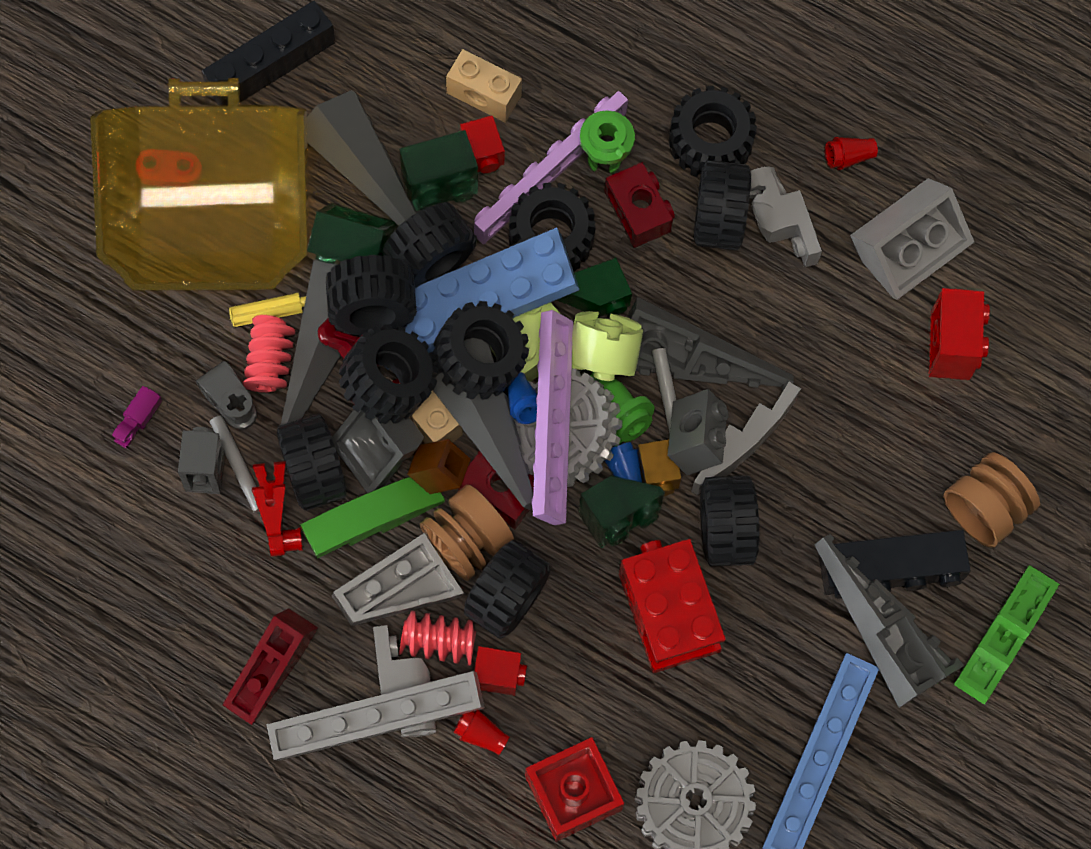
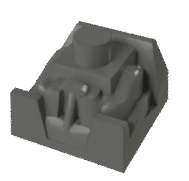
(375, 449)

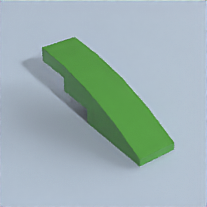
(367, 515)
(1006, 634)

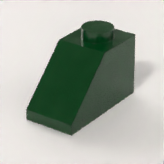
(601, 290)

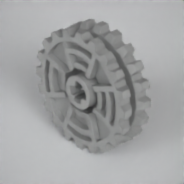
(590, 428)
(698, 773)

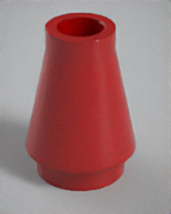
(846, 152)
(481, 732)

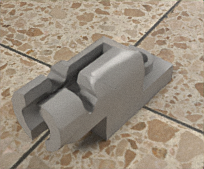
(783, 215)
(400, 674)

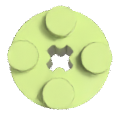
(606, 345)

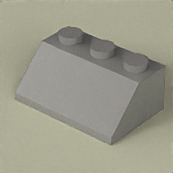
(913, 237)

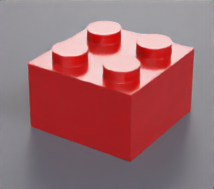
(958, 334)
(574, 789)

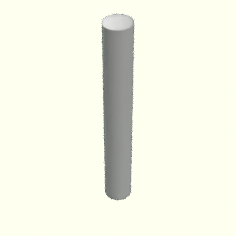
(665, 382)
(235, 460)

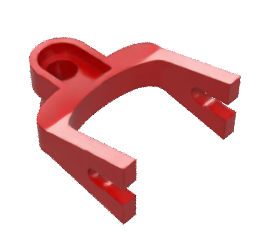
(270, 501)

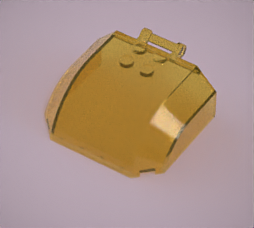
(201, 191)

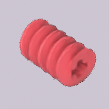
(267, 354)
(438, 637)

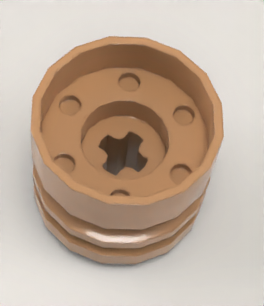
(992, 499)
(472, 528)

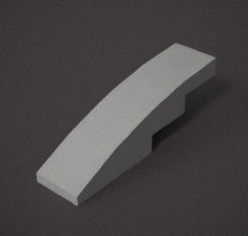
(744, 443)

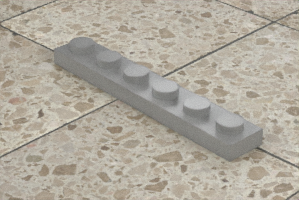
(375, 716)

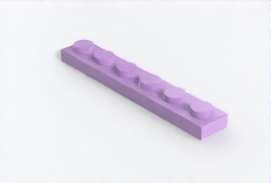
(558, 159)
(553, 418)

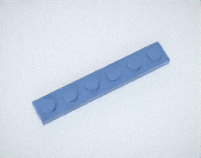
(822, 754)

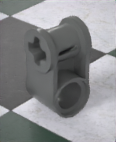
(226, 393)

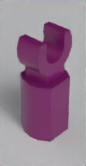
(136, 416)

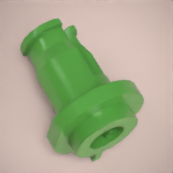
(608, 152)
(634, 413)

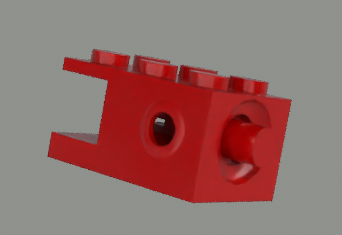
(671, 604)

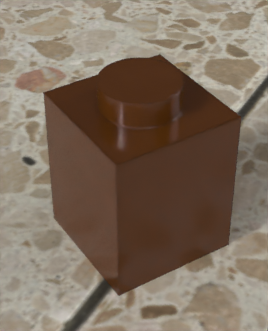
(439, 466)

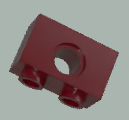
(639, 223)
(481, 477)

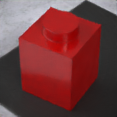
(485, 143)
(499, 670)

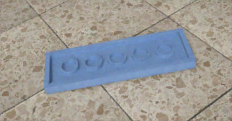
(514, 278)

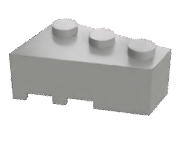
(398, 584)

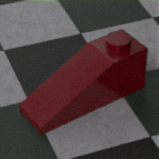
(269, 664)

